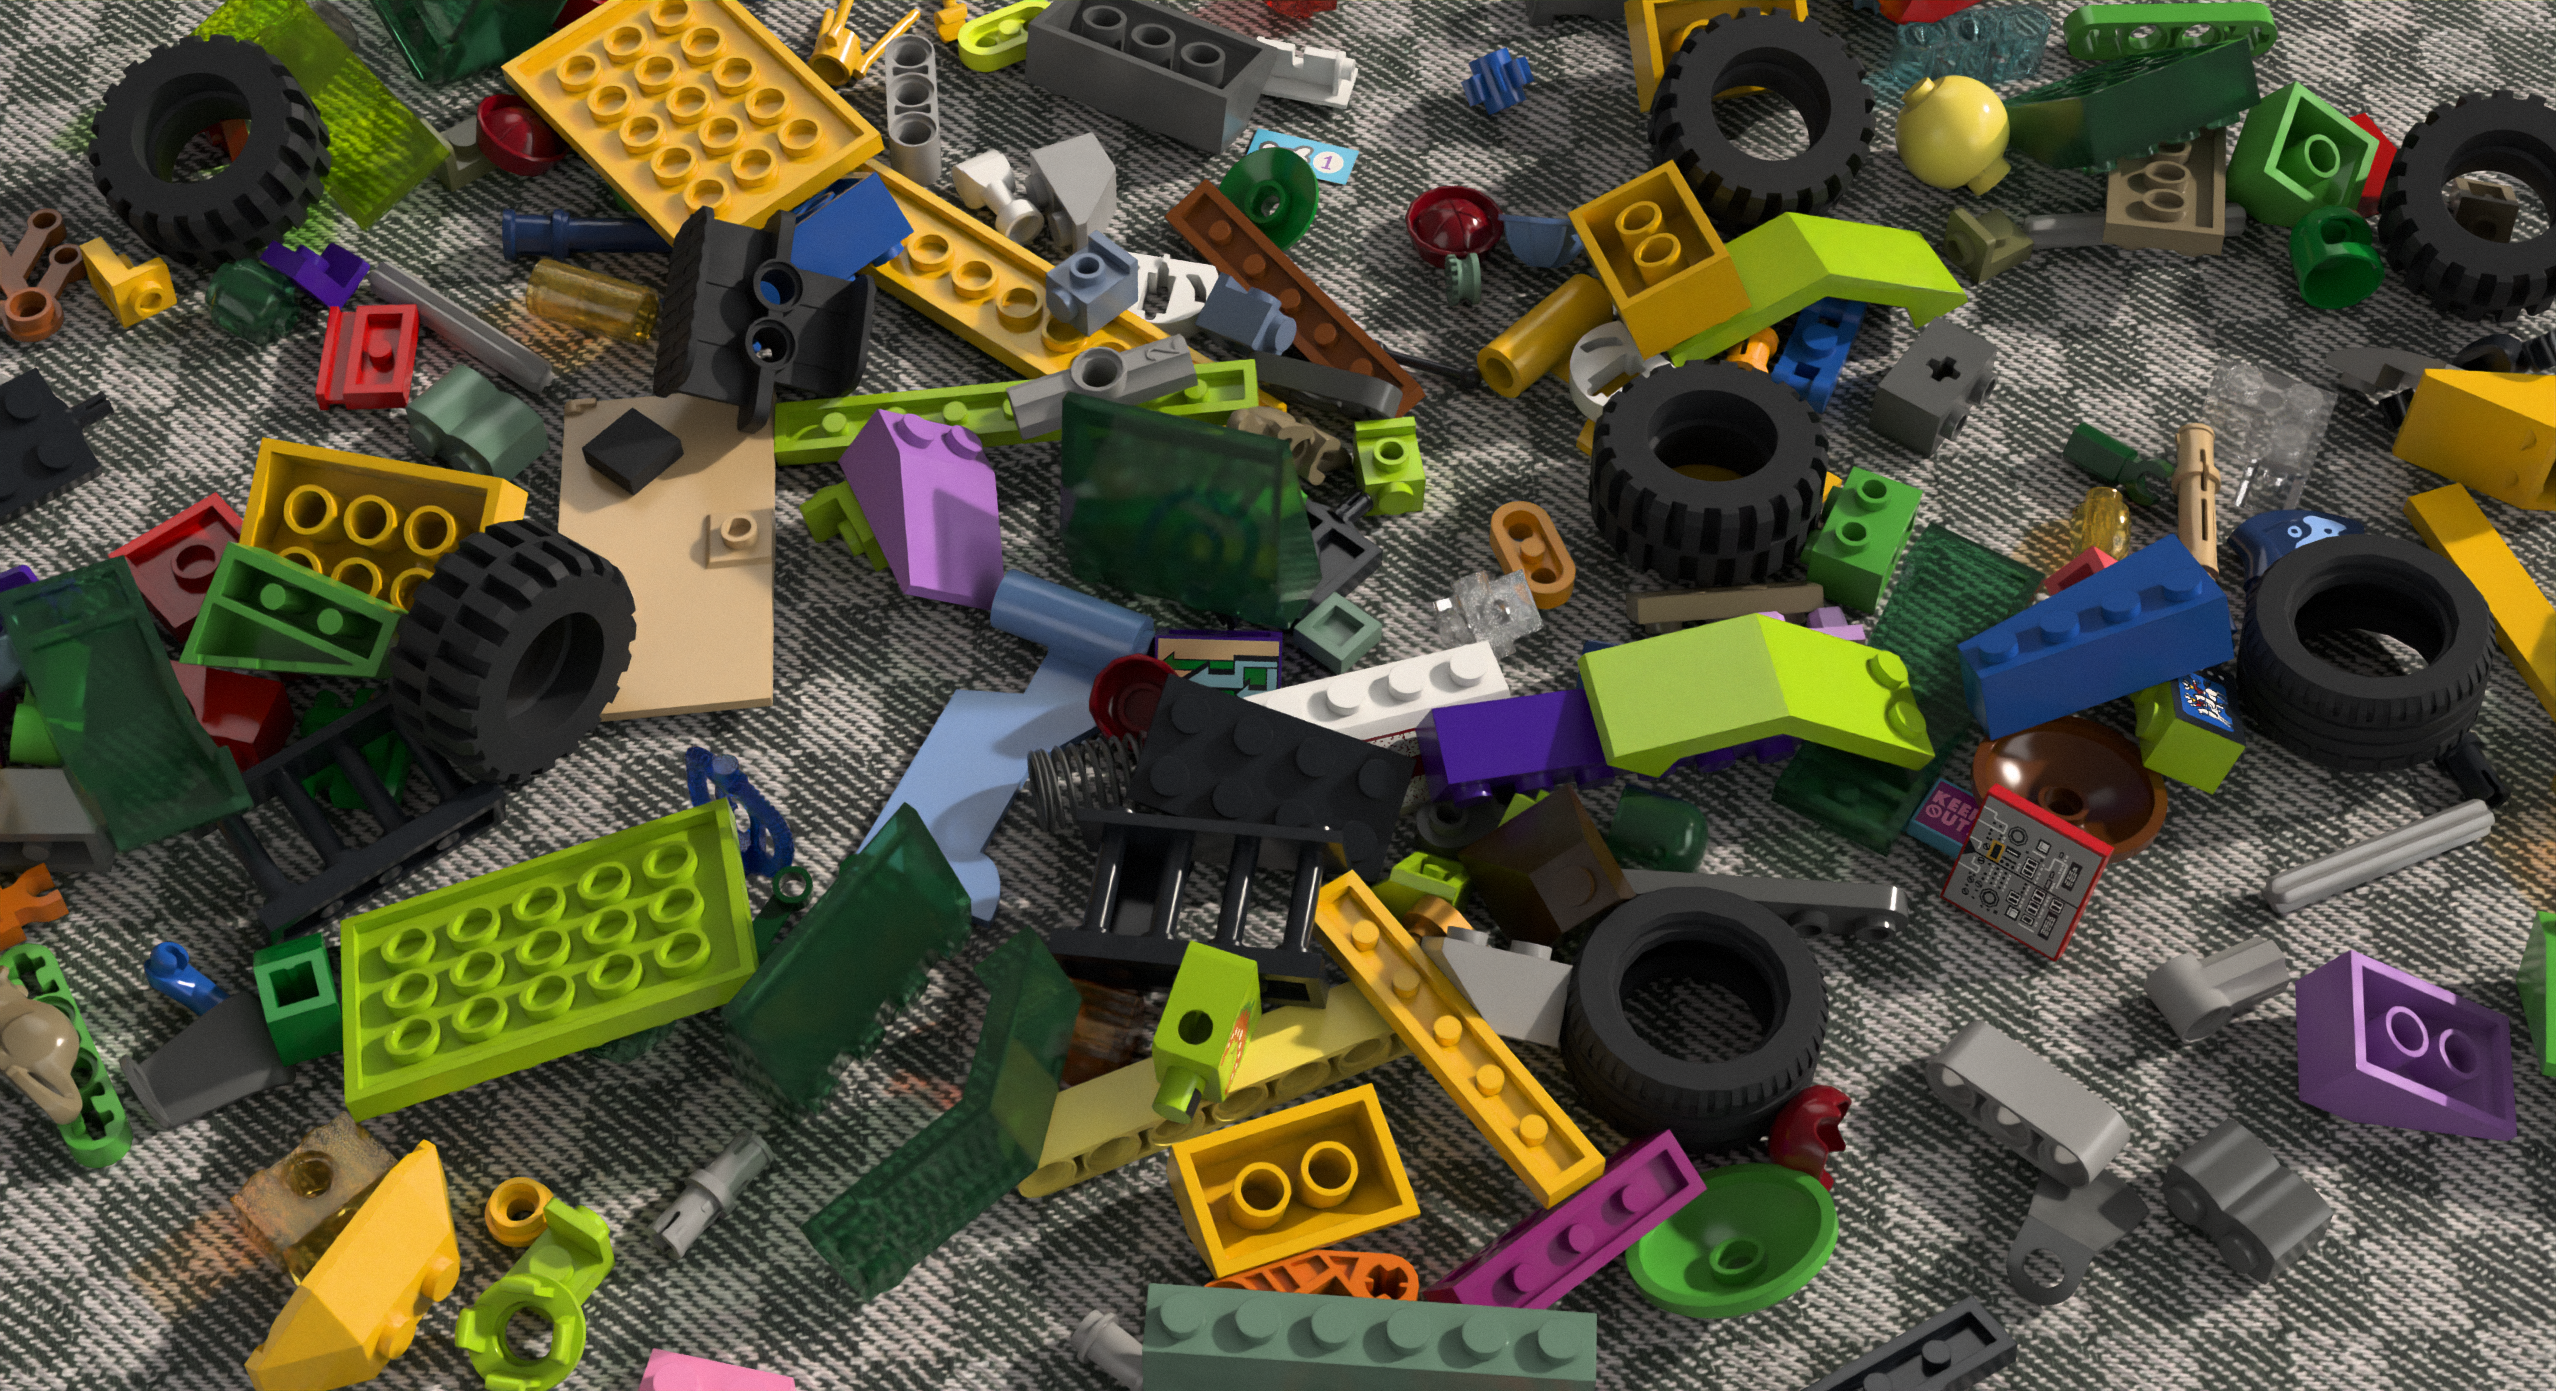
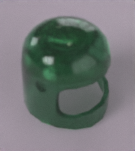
(1658, 831)

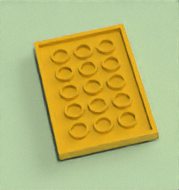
(692, 110)

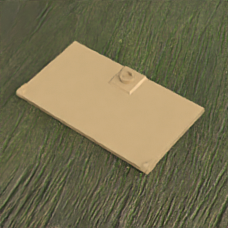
(691, 551)

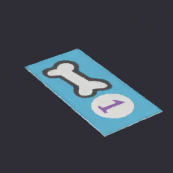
(1327, 161)

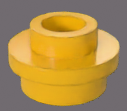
(510, 1198)

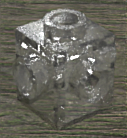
(1488, 610)

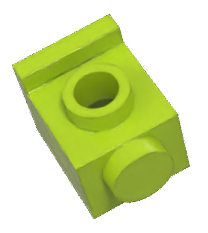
(1389, 465)

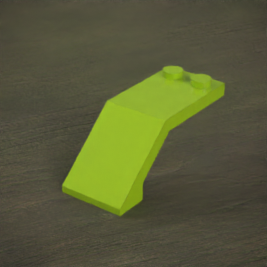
(1813, 257)
(1748, 684)

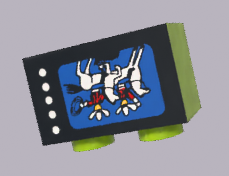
(2191, 727)

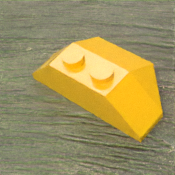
(368, 1286)

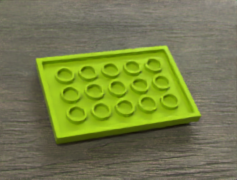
(543, 959)

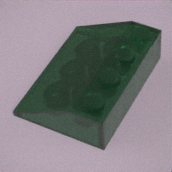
(2133, 105)
(1184, 511)
(847, 970)

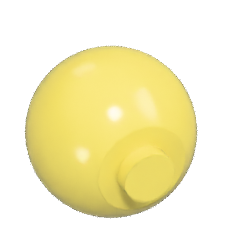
(1953, 134)

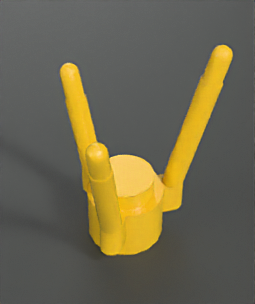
(839, 51)

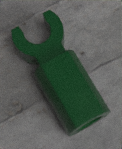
(2114, 462)

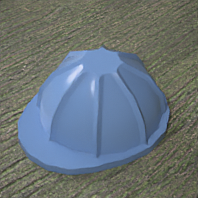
(1541, 240)

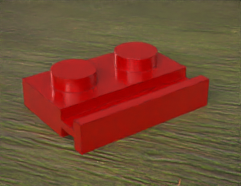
(368, 357)

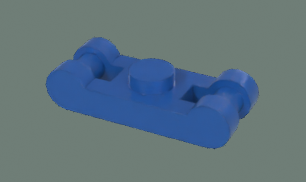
(1819, 352)

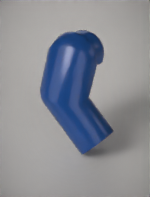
(174, 977)

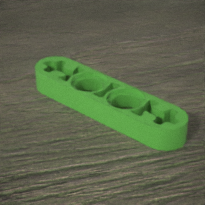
(2225, 20)
(99, 1090)

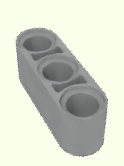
(913, 109)
(2027, 1104)

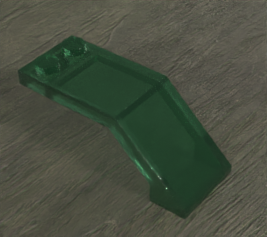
(1941, 599)
(117, 707)
(977, 1145)

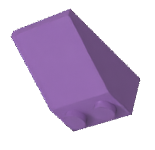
(929, 506)
(2402, 1052)

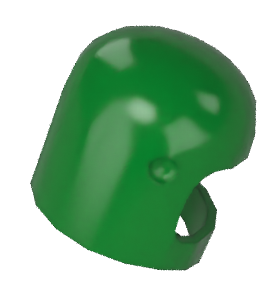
(2334, 257)

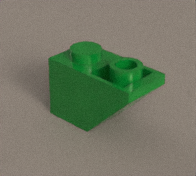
(299, 998)

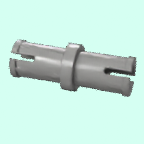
(709, 1194)

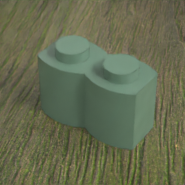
(476, 425)

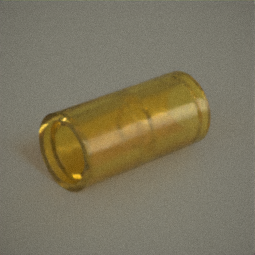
(592, 301)

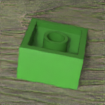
(2297, 158)

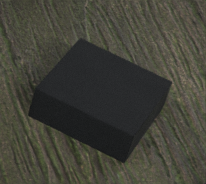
(633, 451)

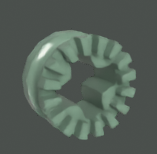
(1464, 279)

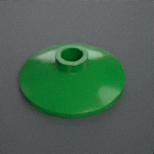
(1272, 178)

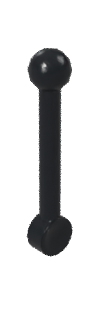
(1469, 377)

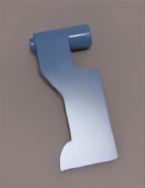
(982, 739)

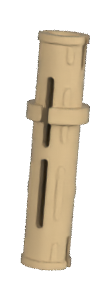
(2195, 485)

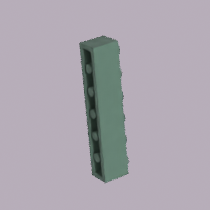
(1345, 1343)

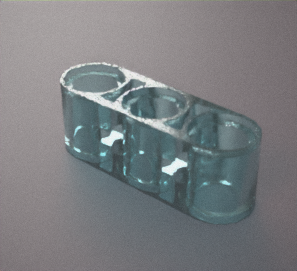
(1972, 43)

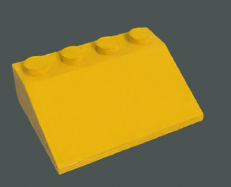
(368, 516)

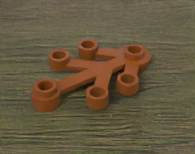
(34, 312)

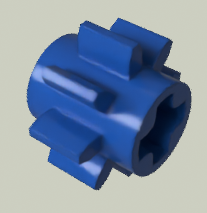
(1497, 81)

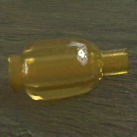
(2101, 522)

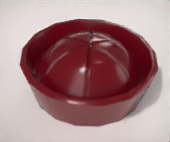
(517, 136)
(1453, 222)

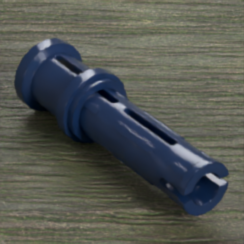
(561, 235)

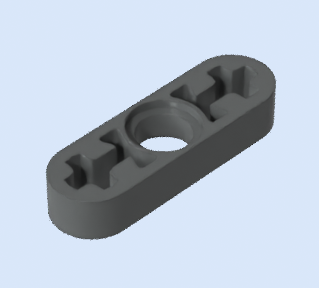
(1326, 387)

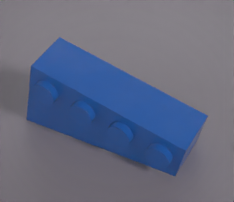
(2098, 641)

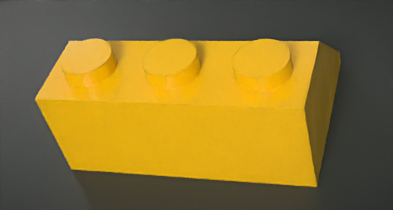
(1290, 1182)

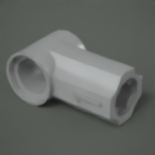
(2205, 993)

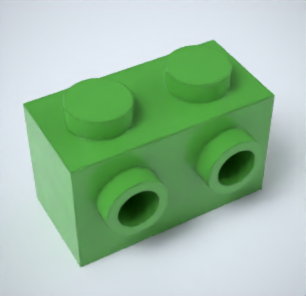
(1861, 538)

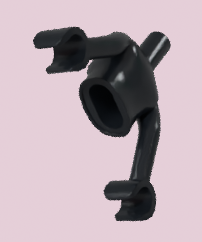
(2488, 354)

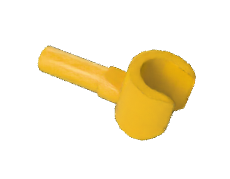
(950, 20)

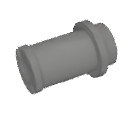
(1109, 1347)

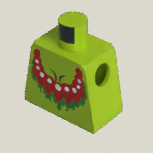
(1204, 1030)

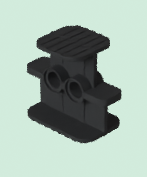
(719, 308)

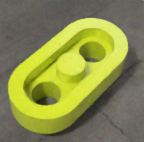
(998, 37)

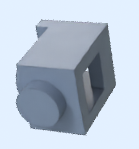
(1093, 285)
(1245, 319)

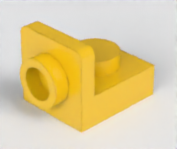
(125, 289)

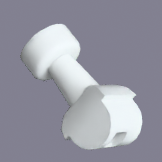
(991, 182)

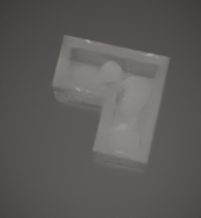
(2271, 427)

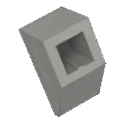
(1073, 188)
(1512, 990)

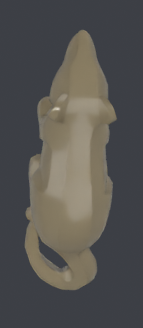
(1310, 447)
(38, 1051)

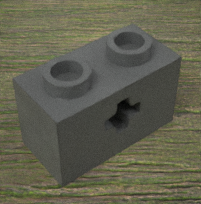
(1934, 387)

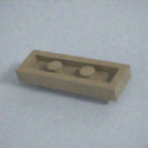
(1666, 609)

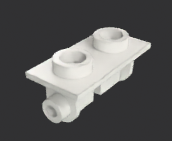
(1317, 78)

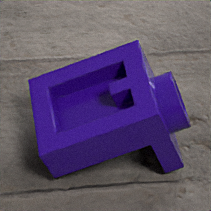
(324, 278)

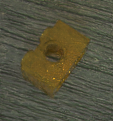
(301, 1229)

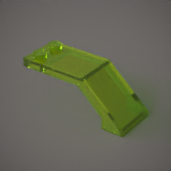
(375, 140)

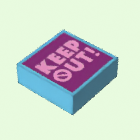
(1944, 817)

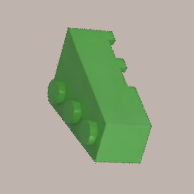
(289, 620)

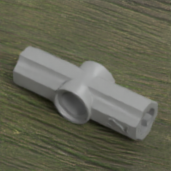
(1126, 377)

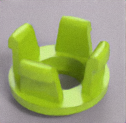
(484, 1333)

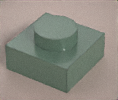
(1337, 633)

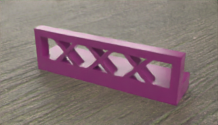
(1575, 1238)

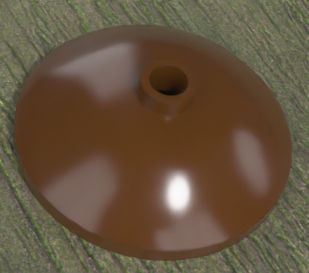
(2080, 776)

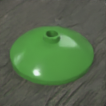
(1737, 1243)

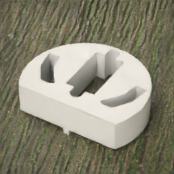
(1183, 282)
(1600, 359)

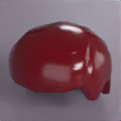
(1127, 695)
(1809, 1131)

